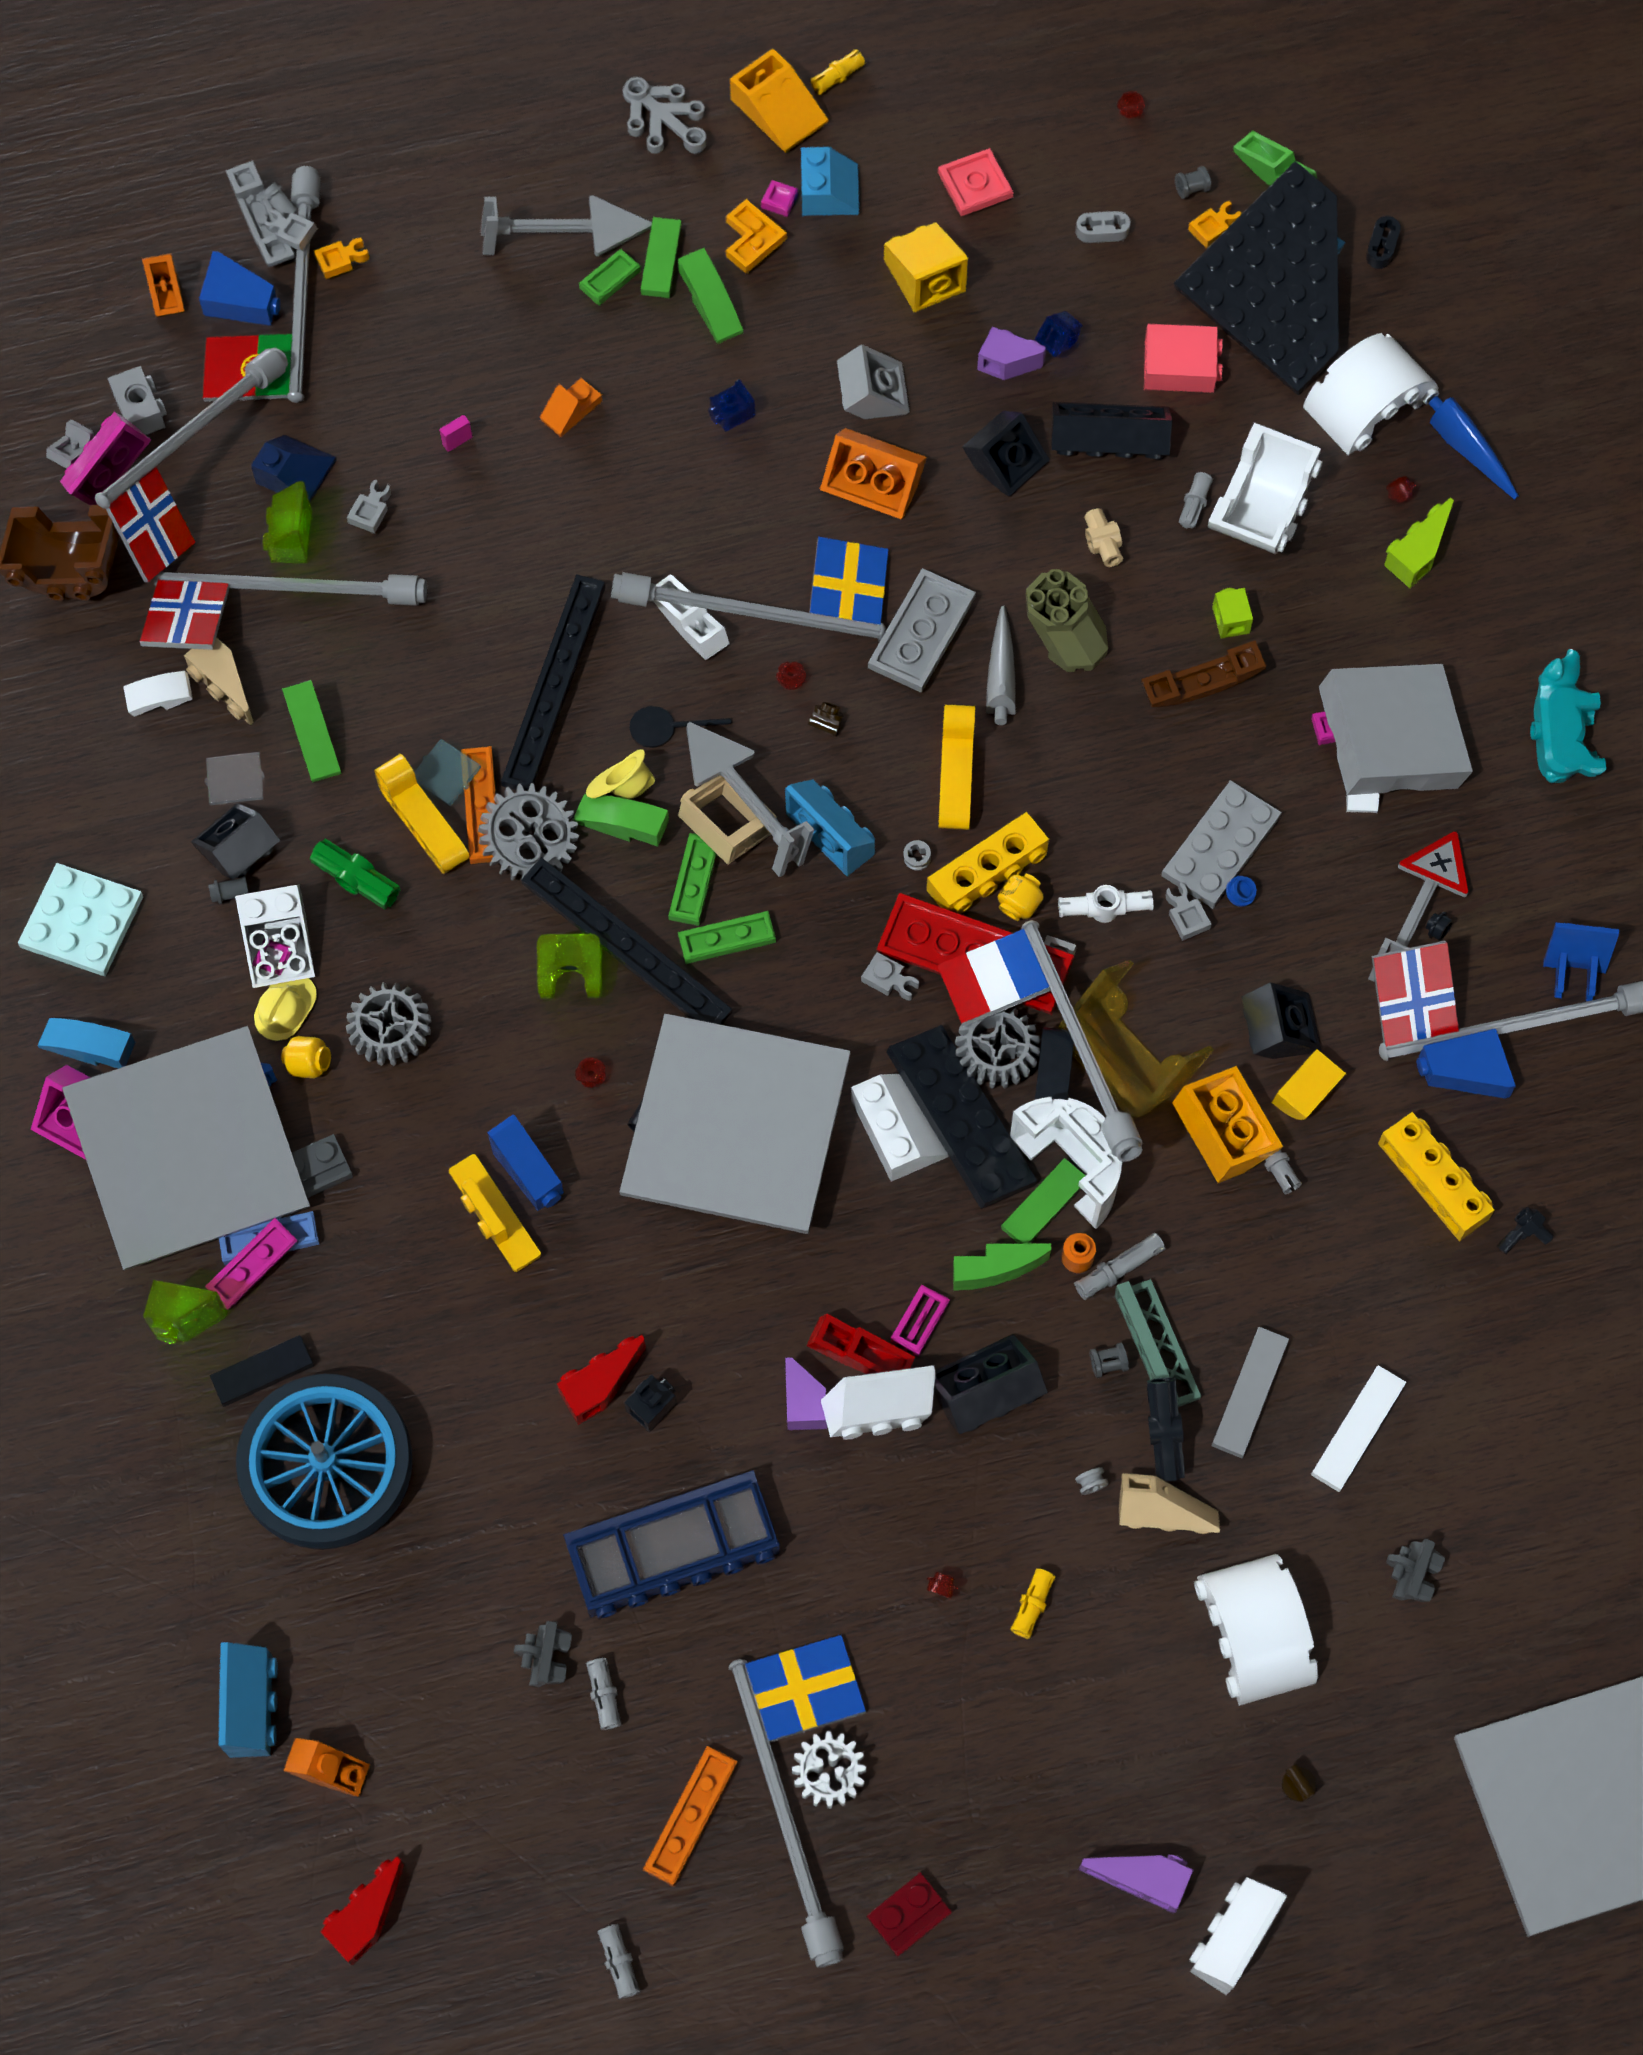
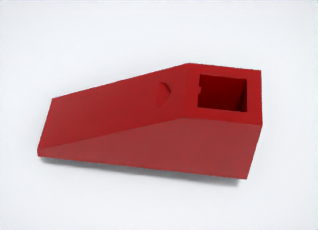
(595, 1386)
(362, 1920)

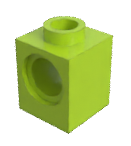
(1232, 612)

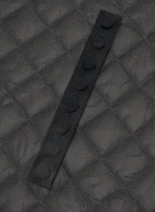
(553, 683)
(625, 944)

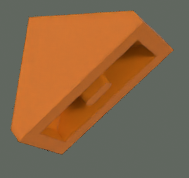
(163, 284)

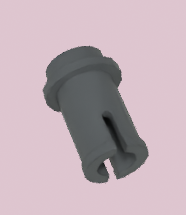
(227, 890)

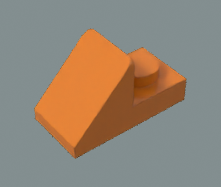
(569, 406)

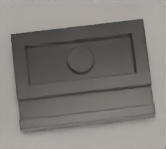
(321, 1165)

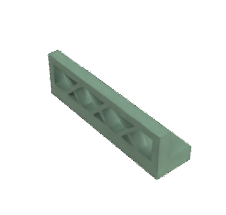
(1147, 1345)

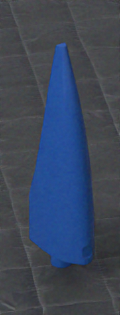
(1466, 438)

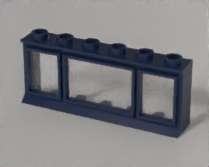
(672, 1545)

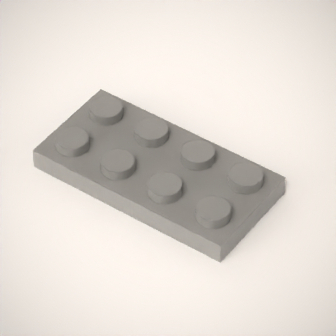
(921, 630)
(1221, 844)

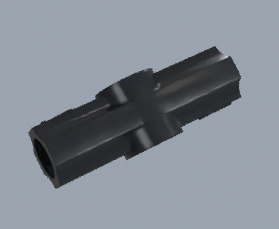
(1165, 1428)

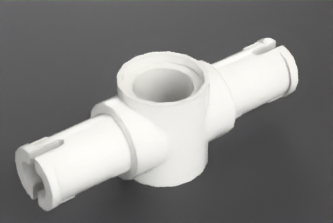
(1120, 901)

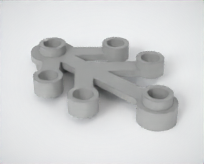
(663, 113)

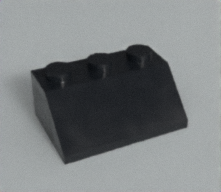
(988, 1384)

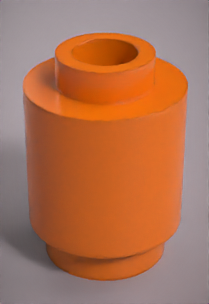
(1076, 1261)

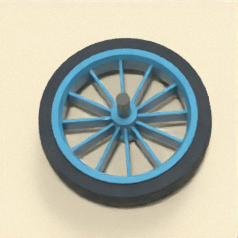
(324, 1461)

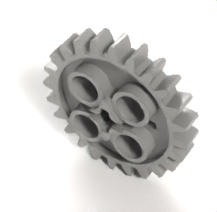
(549, 817)

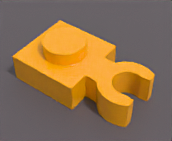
(1212, 225)
(337, 259)

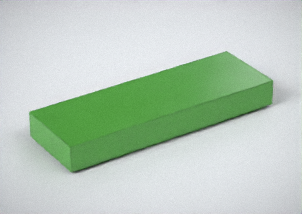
(661, 257)
(692, 882)
(726, 937)
(1044, 1203)

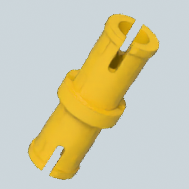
(837, 72)
(1032, 1603)

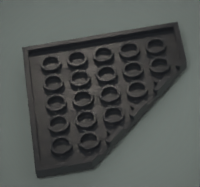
(1276, 279)

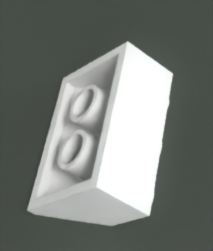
(896, 1125)
(879, 1402)
(1236, 1934)

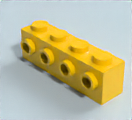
(1436, 1176)

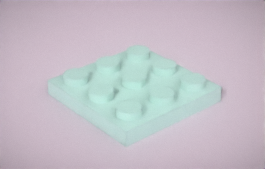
(80, 919)

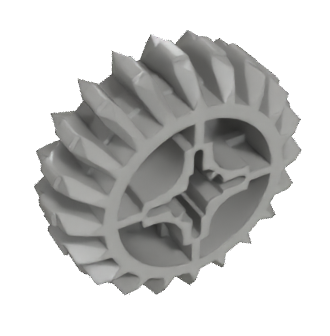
(411, 1031)
(1010, 1048)

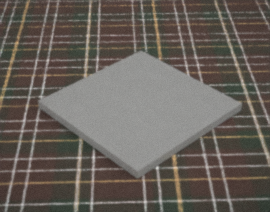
(735, 1123)
(185, 1147)
(1565, 1803)

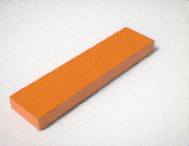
(479, 793)
(690, 1816)

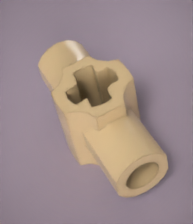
(1103, 537)

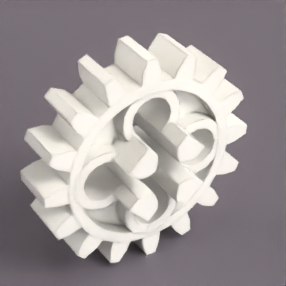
(847, 1777)

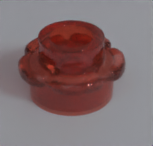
(1132, 99)
(1400, 489)
(790, 682)
(587, 1065)
(941, 1585)

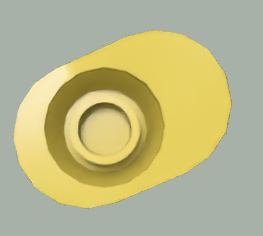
(623, 780)
(284, 1008)

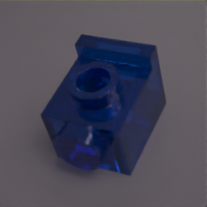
(1064, 332)
(732, 406)

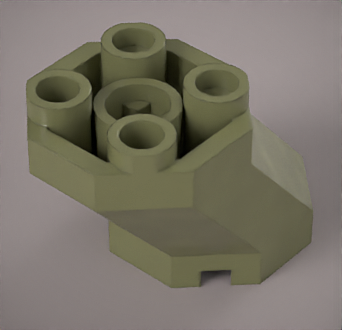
(1066, 621)

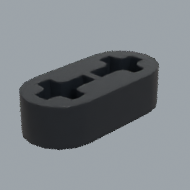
(1378, 240)

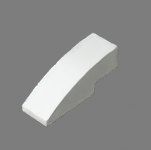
(693, 623)

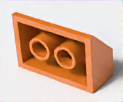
(872, 473)

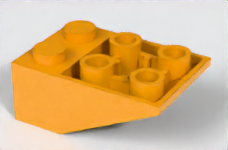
(777, 100)

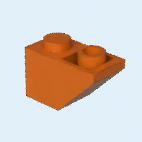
(326, 1766)

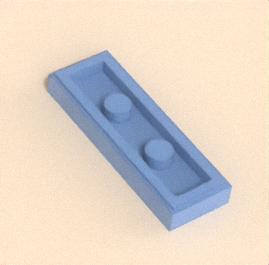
(300, 1226)

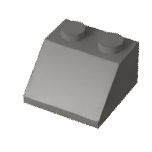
(872, 384)

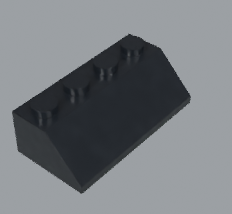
(1111, 429)

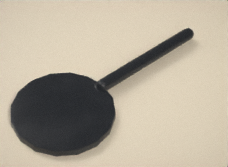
(655, 726)

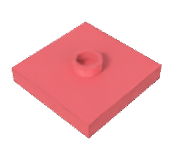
(975, 182)

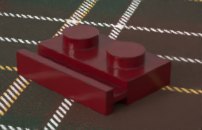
(908, 1914)

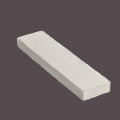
(1358, 1428)

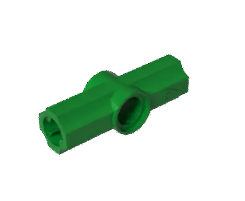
(355, 874)

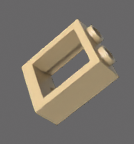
(725, 846)

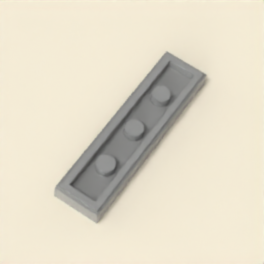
(1250, 1392)

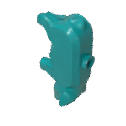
(1560, 722)

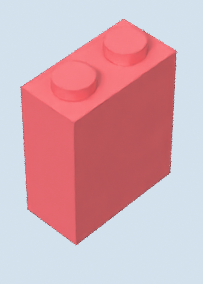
(1182, 358)

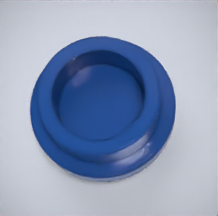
(1241, 891)

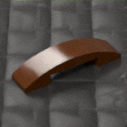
(1204, 679)

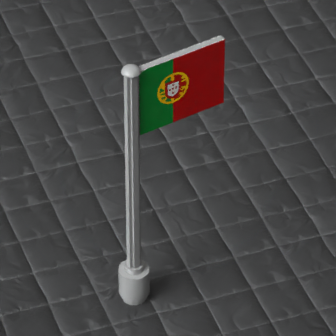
(230, 354)

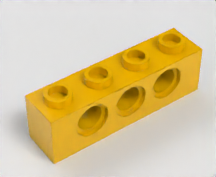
(1019, 833)

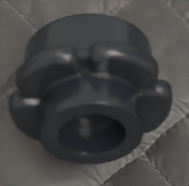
(1439, 925)

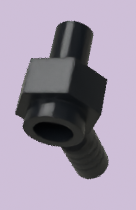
(1528, 1222)

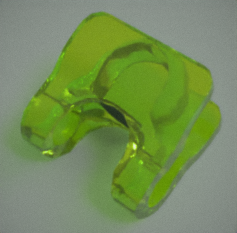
(569, 953)

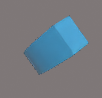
(87, 1042)

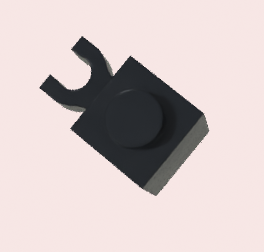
(651, 1402)

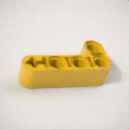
(956, 767)
(419, 814)

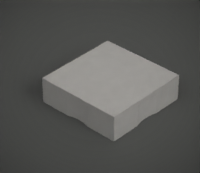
(1395, 728)

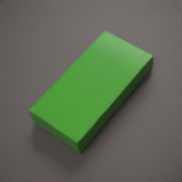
(609, 277)

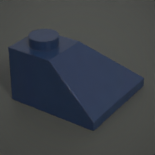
(289, 461)

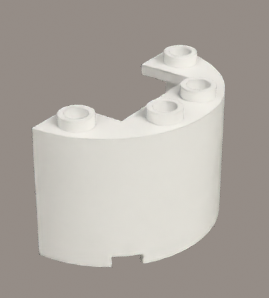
(1365, 388)
(1267, 490)
(1079, 1133)
(1260, 1628)

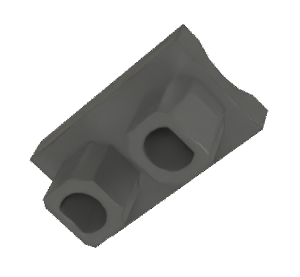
(1411, 1568)
(548, 1640)

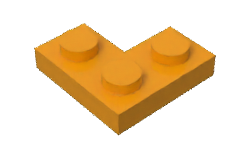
(758, 237)

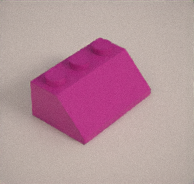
(104, 458)
(53, 1114)

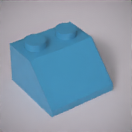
(828, 182)

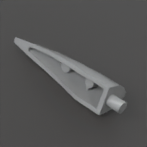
(1001, 672)

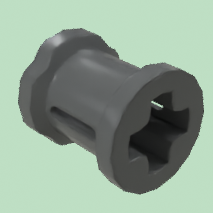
(1192, 182)
(1100, 1367)

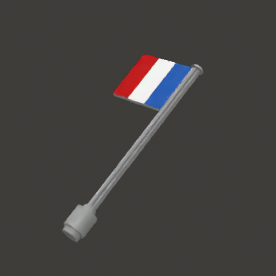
(1017, 971)

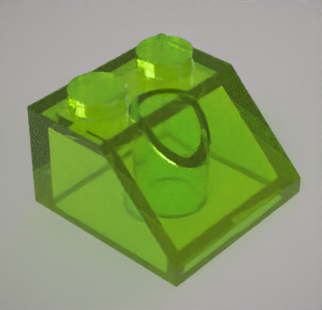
(288, 525)
(181, 1311)

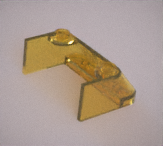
(1129, 1069)

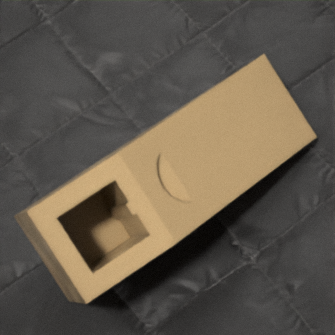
(221, 675)
(1157, 1504)

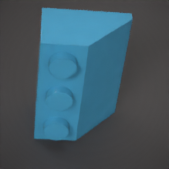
(833, 825)
(246, 1700)

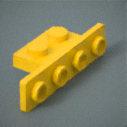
(494, 1212)

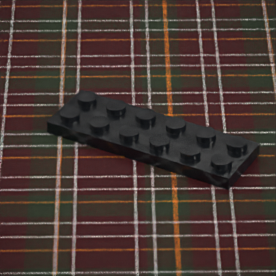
(961, 1117)

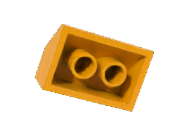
(1226, 1123)

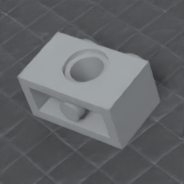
(134, 387)

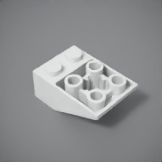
(281, 918)

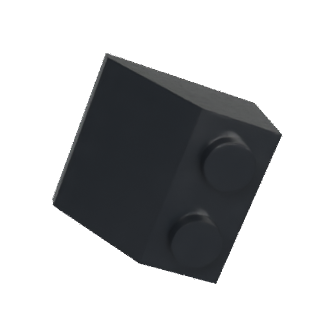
(1006, 451)
(236, 841)
(1280, 1022)

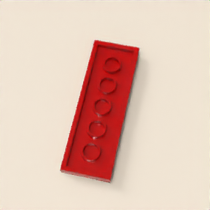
(931, 935)

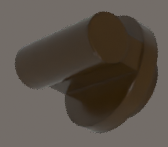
(826, 718)
(1298, 1784)

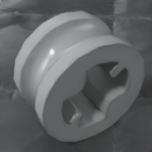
(923, 848)
(1091, 1481)

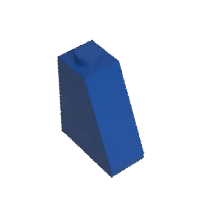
(237, 293)
(1468, 1065)
(525, 1163)

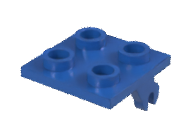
(1580, 948)

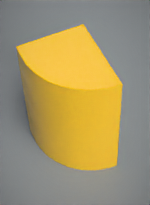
(1308, 1086)

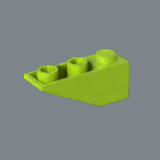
(1416, 552)

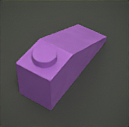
(1147, 1877)

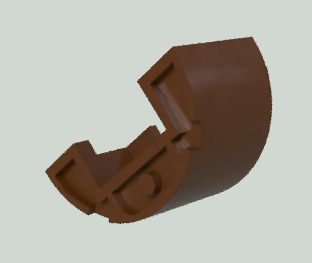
(58, 557)

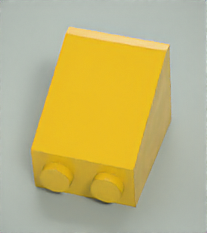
(926, 266)

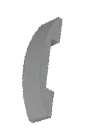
(248, 192)

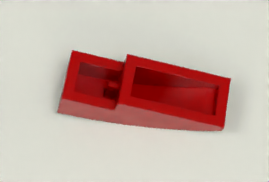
(857, 1347)

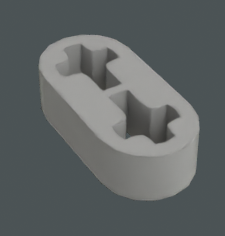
(1102, 227)

